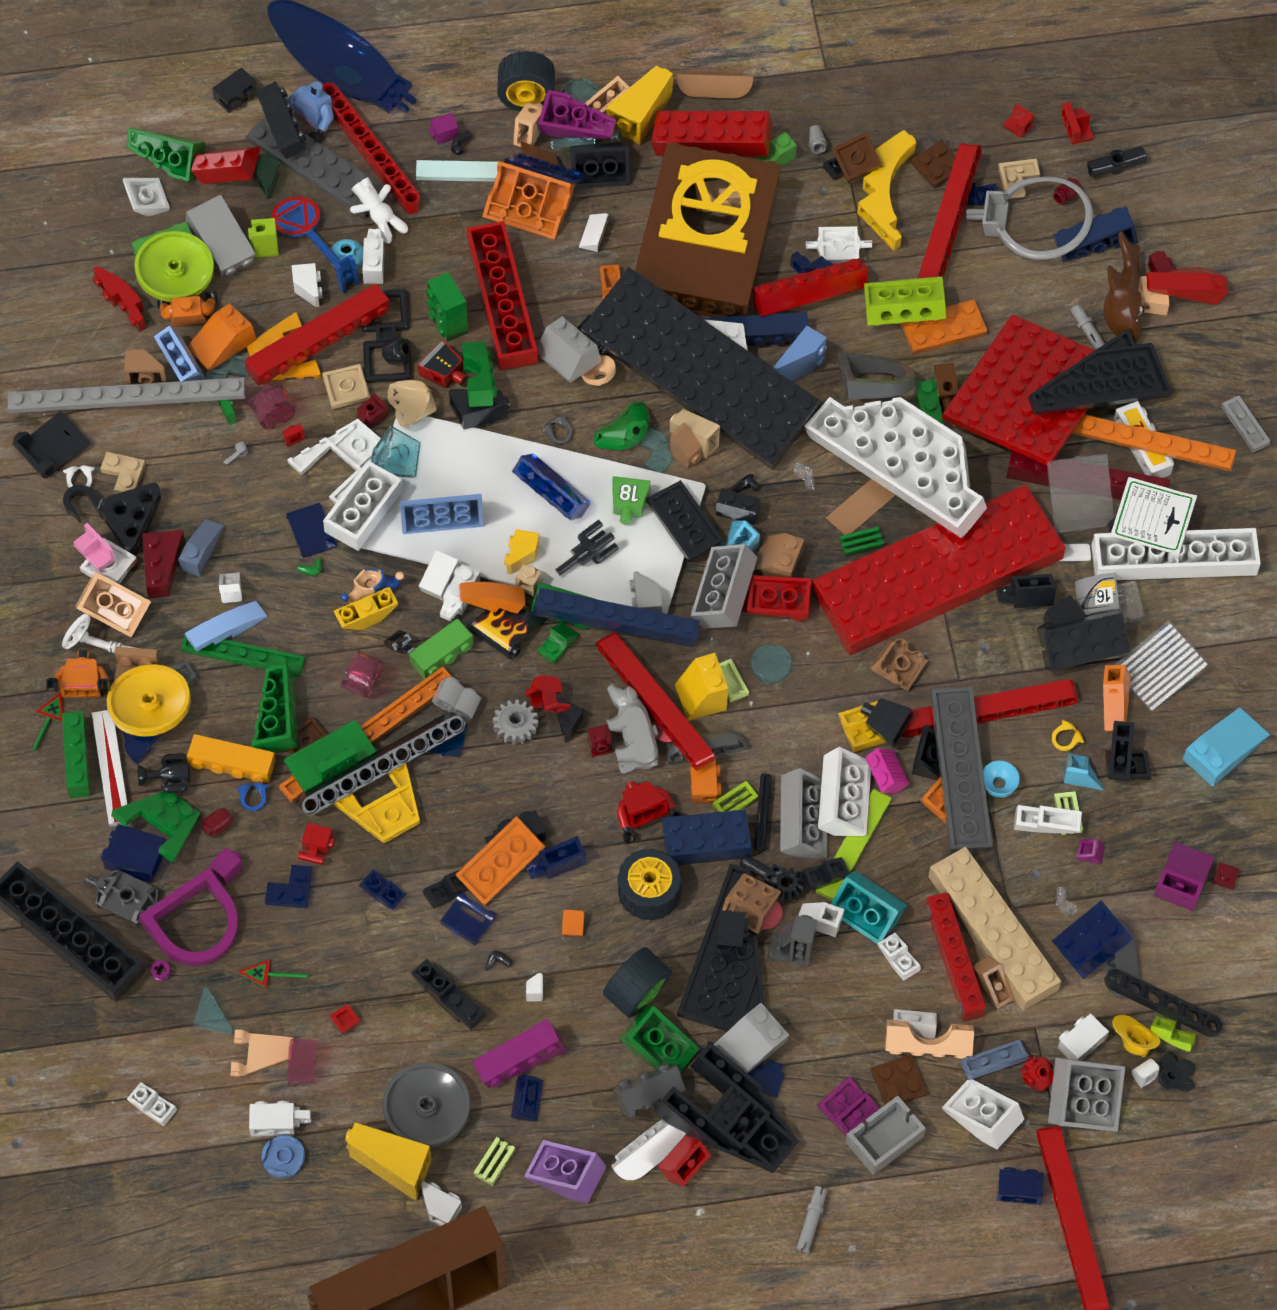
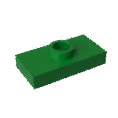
(226, 407)

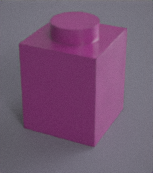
(443, 128)
(226, 865)

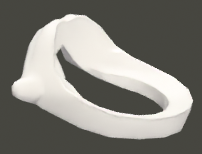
(86, 469)

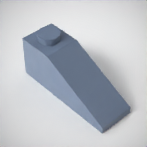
(200, 547)

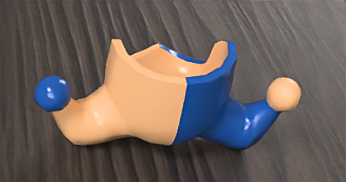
(369, 582)

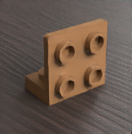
(133, 657)
(753, 898)

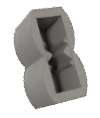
(455, 698)

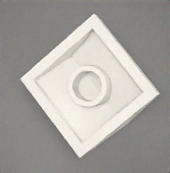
(146, 195)

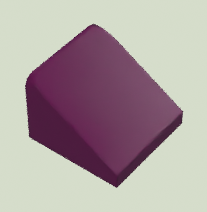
(1090, 851)

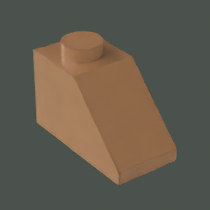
(685, 446)
(993, 982)

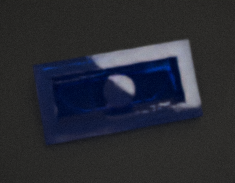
(527, 1098)

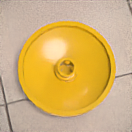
(148, 700)

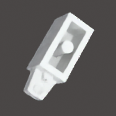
(373, 257)
(451, 598)
(276, 1118)

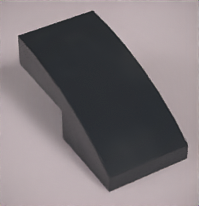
(826, 874)
(444, 890)

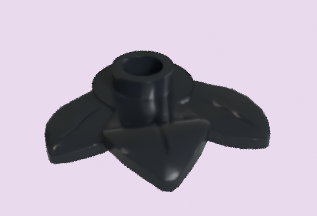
(1178, 1071)

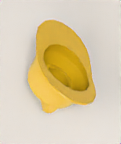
(1135, 1036)

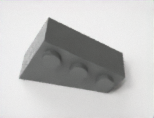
(794, 941)
(647, 1088)

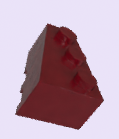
(161, 560)

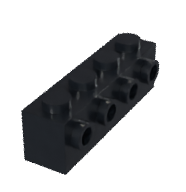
(281, 120)

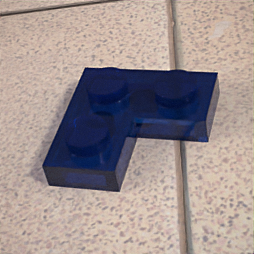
(293, 894)

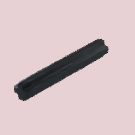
(762, 812)

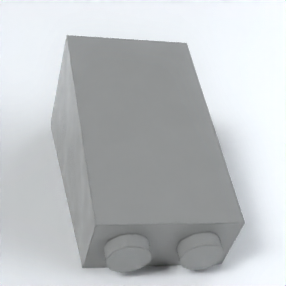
(221, 233)

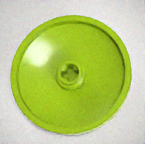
(174, 266)

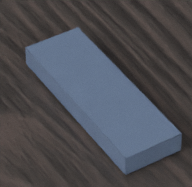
(994, 1059)

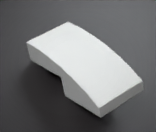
(898, 956)
(152, 1104)

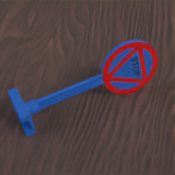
(300, 217)

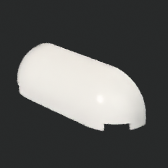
(647, 1151)

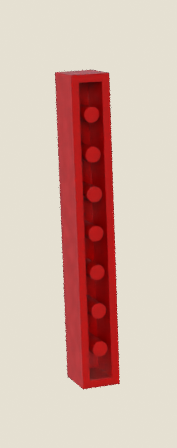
(317, 335)

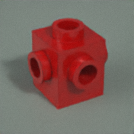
(1037, 1073)

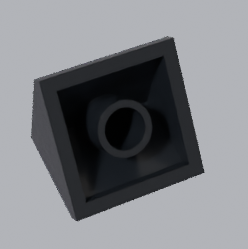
(926, 759)

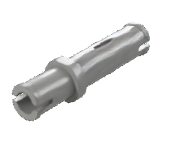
(1086, 325)
(814, 1210)

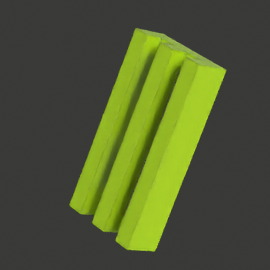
(754, 797)

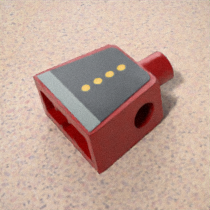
(442, 366)

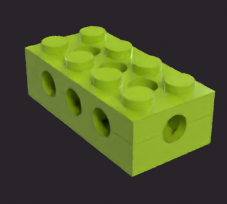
(919, 294)

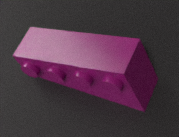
(520, 1054)

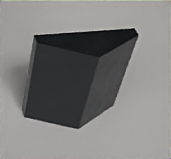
(1139, 765)

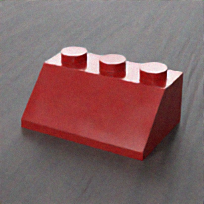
(226, 165)

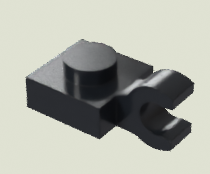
(399, 641)

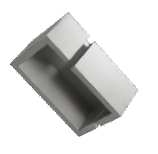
(885, 1135)

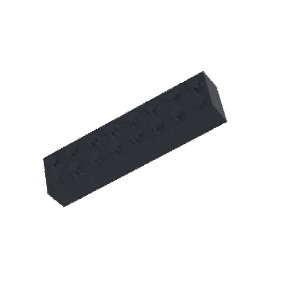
(68, 932)

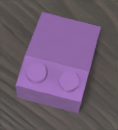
(566, 1170)

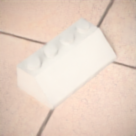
(844, 794)

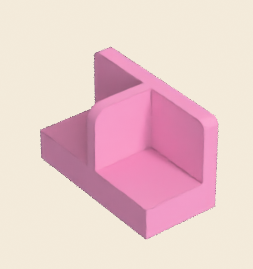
(94, 548)

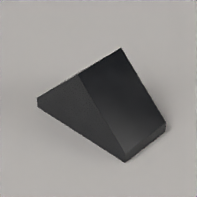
(569, 720)

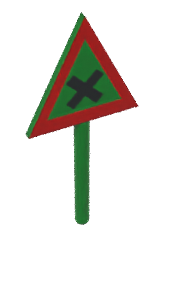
(52, 710)
(260, 972)

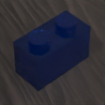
(1020, 1186)

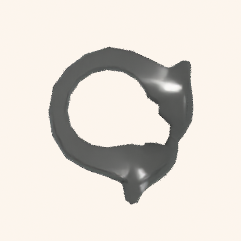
(548, 430)

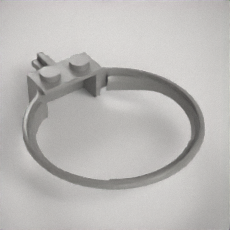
(995, 217)

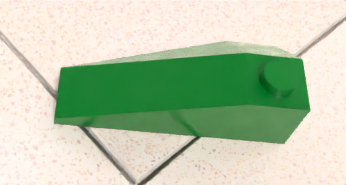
(166, 151)

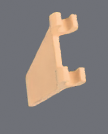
(262, 1052)

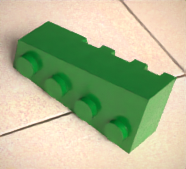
(277, 712)

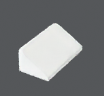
(594, 232)
(921, 1023)

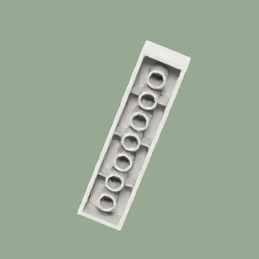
(1201, 555)

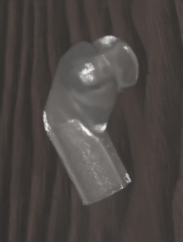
(806, 474)
(1062, 904)

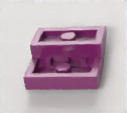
(847, 1106)

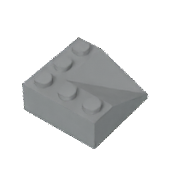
(1086, 1094)

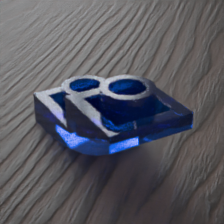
(978, 194)
(382, 890)

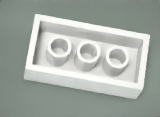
(363, 505)

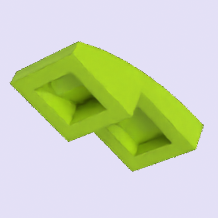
(1167, 1031)

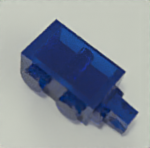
(558, 859)

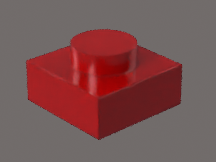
(293, 435)
(344, 1019)

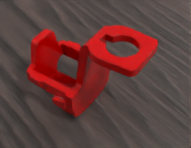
(544, 691)

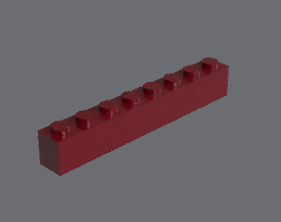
(1032, 471)

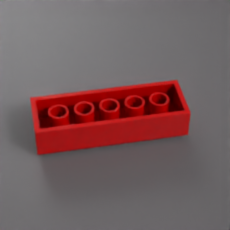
(724, 131)

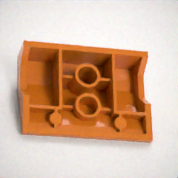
(528, 200)

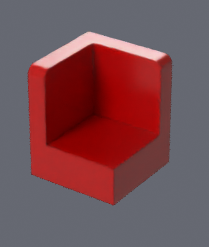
(1019, 121)

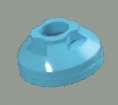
(356, 253)
(1003, 771)

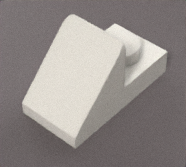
(230, 587)

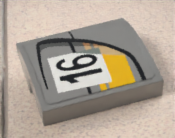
(1097, 594)

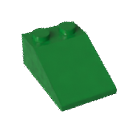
(658, 1040)

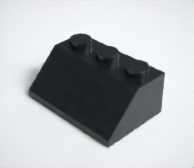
(601, 164)

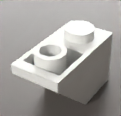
(305, 282)
(827, 916)
(440, 1205)

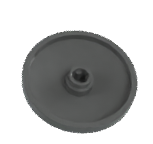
(426, 1104)

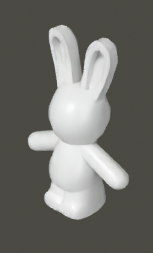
(379, 211)

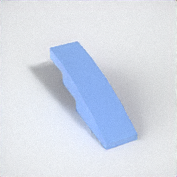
(225, 625)

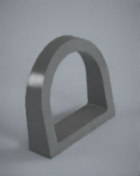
(868, 388)

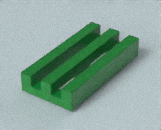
(860, 538)

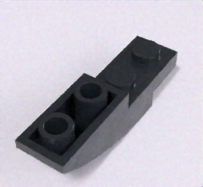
(448, 995)

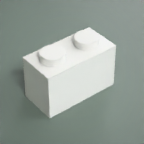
(439, 575)
(1082, 1038)

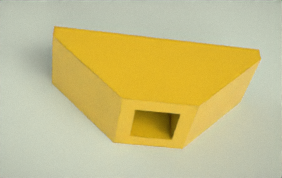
(367, 610)

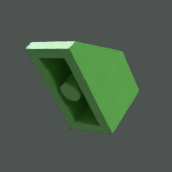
(781, 150)

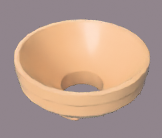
(606, 367)

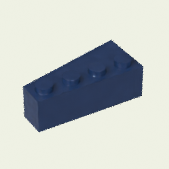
(1101, 235)

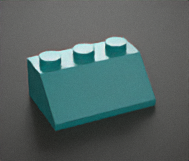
(868, 907)

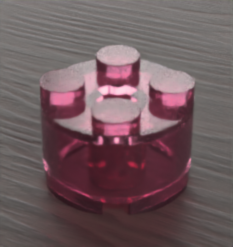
(272, 406)
(362, 674)

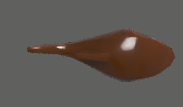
(1123, 300)

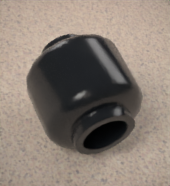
(396, 351)

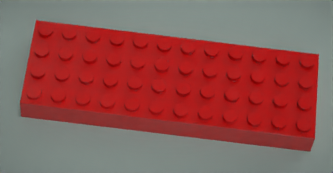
(936, 571)

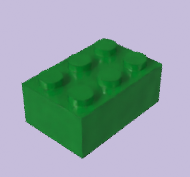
(447, 307)

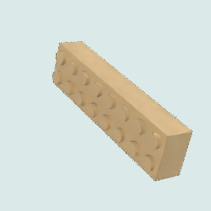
(994, 927)

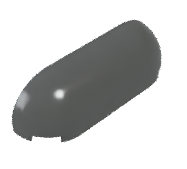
(720, 743)
(1124, 960)

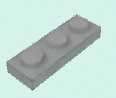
(1245, 424)

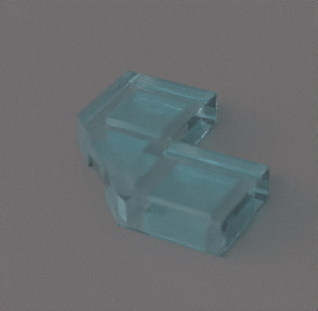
(233, 366)
(661, 457)

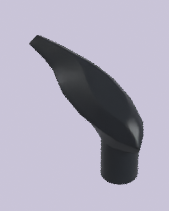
(747, 480)

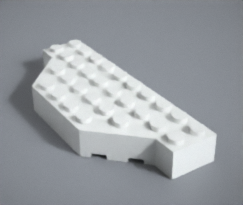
(905, 455)

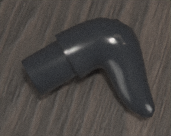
(497, 956)

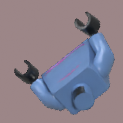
(314, 107)

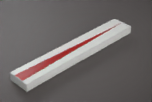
(109, 763)

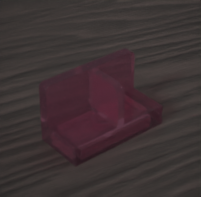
(301, 1061)

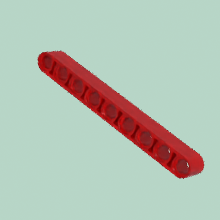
(372, 150)
(951, 211)
(655, 701)
(1006, 704)
(1072, 1218)

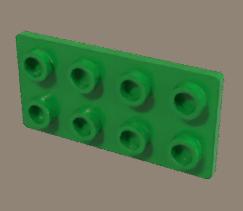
(329, 756)

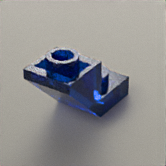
(802, 264)

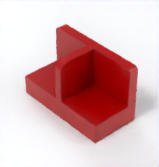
(1076, 124)

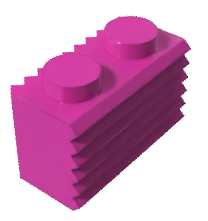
(887, 771)

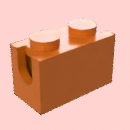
(704, 783)

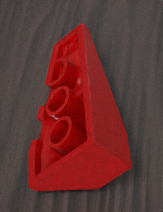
(1189, 283)

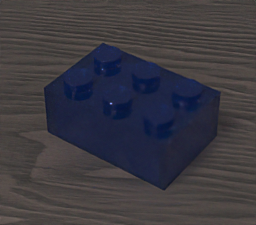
(1092, 939)

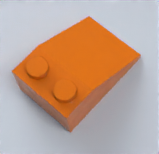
(221, 337)

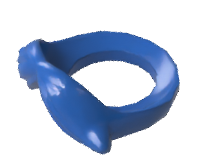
(243, 789)

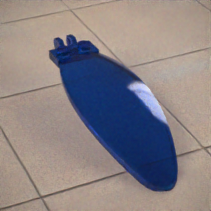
(338, 56)

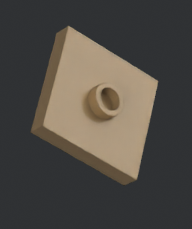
(346, 386)

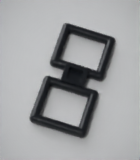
(385, 332)

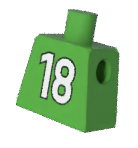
(629, 497)

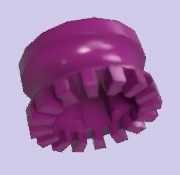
(164, 975)

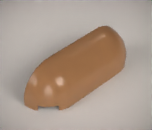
(714, 84)

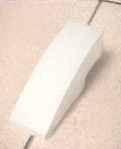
(1047, 820)

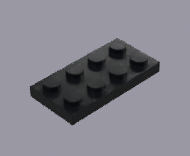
(684, 521)

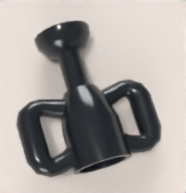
(169, 773)

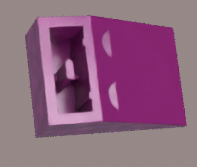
(1183, 876)

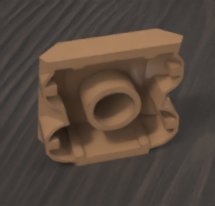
(899, 663)

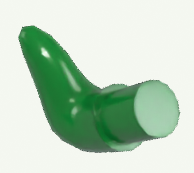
(311, 570)

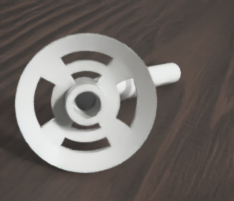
(80, 634)

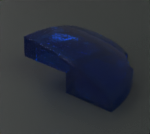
(138, 746)

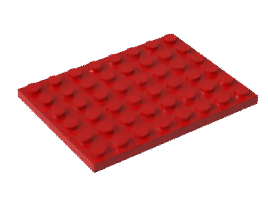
(997, 391)

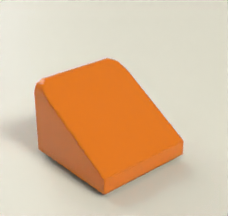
(573, 923)

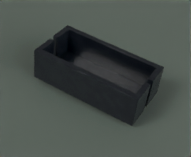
(1083, 640)

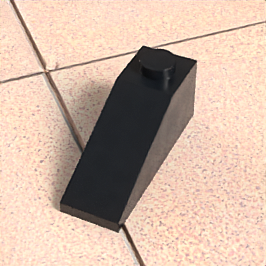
(1121, 750)

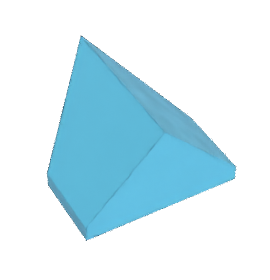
(743, 533)
(1080, 772)

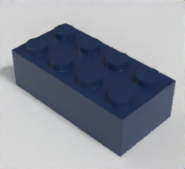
(707, 837)

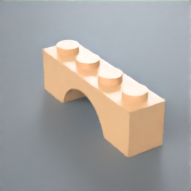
(956, 1041)

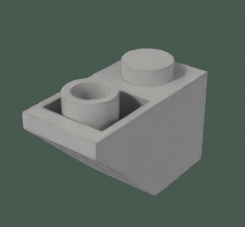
(646, 593)

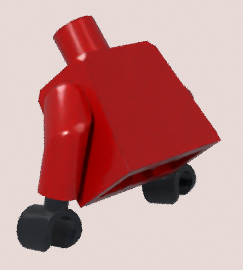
(642, 805)

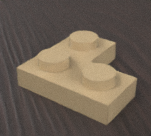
(1017, 171)
(126, 468)

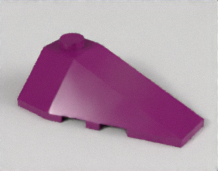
(569, 118)

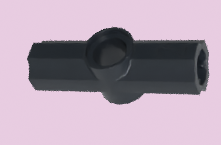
(1109, 163)

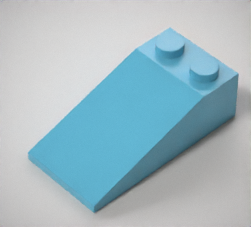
(1224, 746)

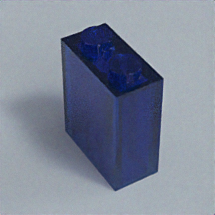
(133, 852)

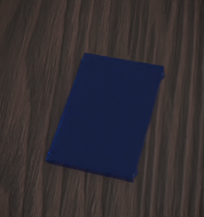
(309, 530)

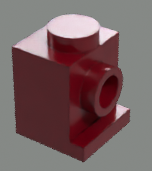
(1159, 262)
(372, 411)
(599, 740)

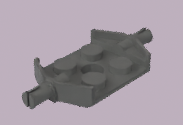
(114, 885)

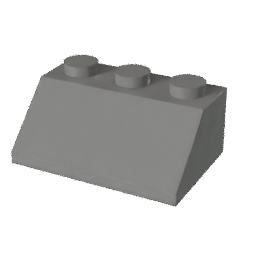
(567, 350)

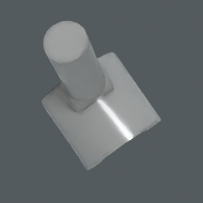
(241, 451)

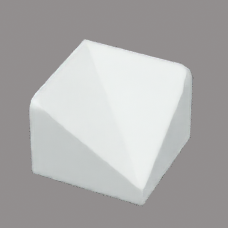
(534, 988)

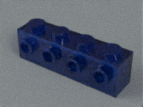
(551, 486)

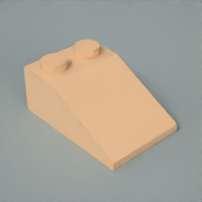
(112, 604)

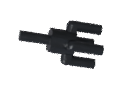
(589, 548)

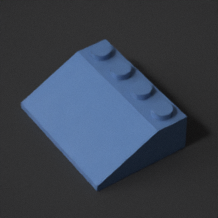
(441, 514)

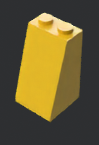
(638, 105)
(390, 1157)

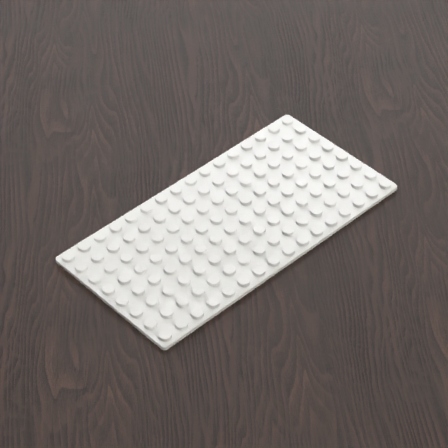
(482, 463)

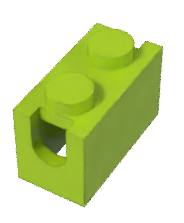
(264, 237)

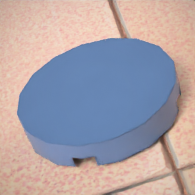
(283, 1156)

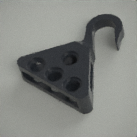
(129, 502)

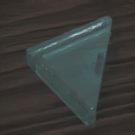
(568, 142)
(210, 1015)

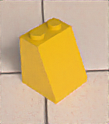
(702, 688)

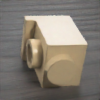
(530, 576)

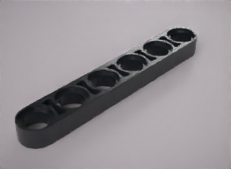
(1162, 1005)

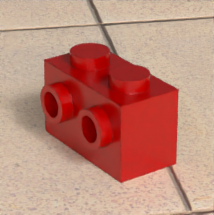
(684, 1160)

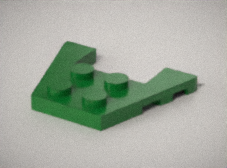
(167, 814)

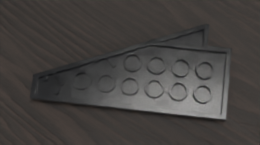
(1107, 376)
(724, 977)

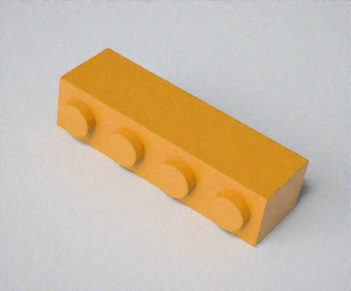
(231, 759)

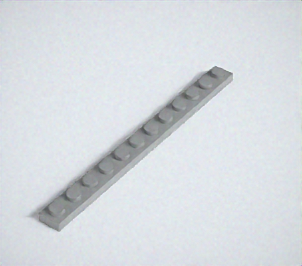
(126, 395)

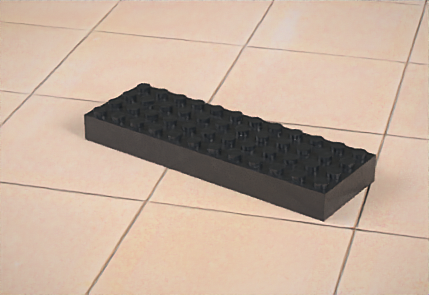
(700, 368)

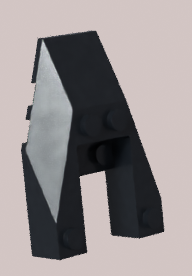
(741, 1120)

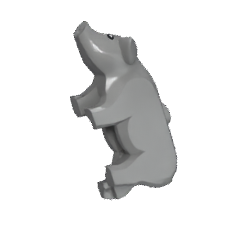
(637, 731)

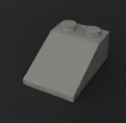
(753, 1038)

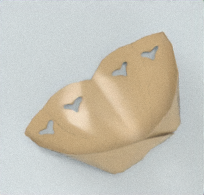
(413, 402)

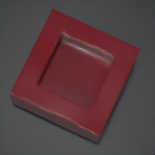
(1225, 875)

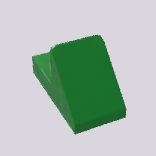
(557, 643)

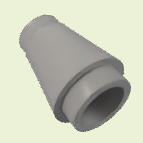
(817, 140)

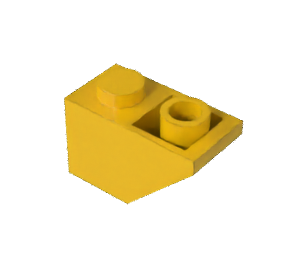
(523, 550)

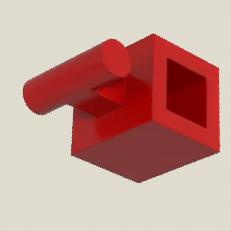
(316, 841)

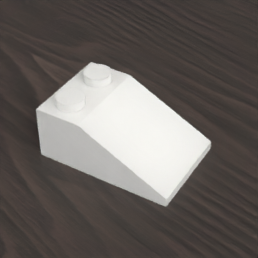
(984, 1113)

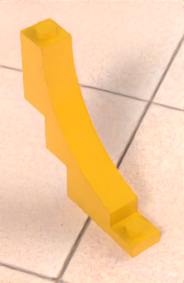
(877, 207)

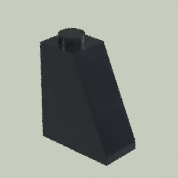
(476, 416)

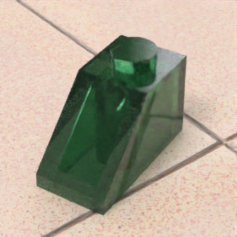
(266, 173)

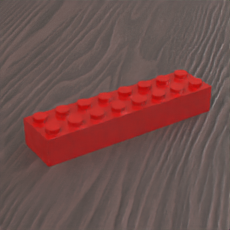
(502, 295)

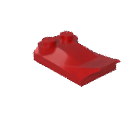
(778, 597)

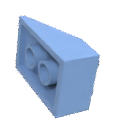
(803, 355)

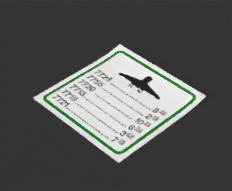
(1153, 516)

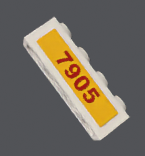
(1150, 463)

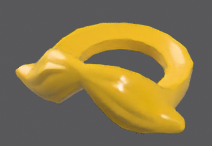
(1076, 739)

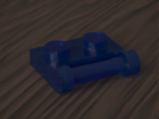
(464, 924)

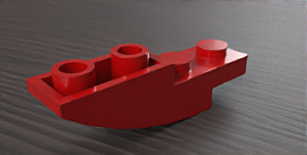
(120, 294)

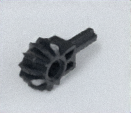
(776, 877)

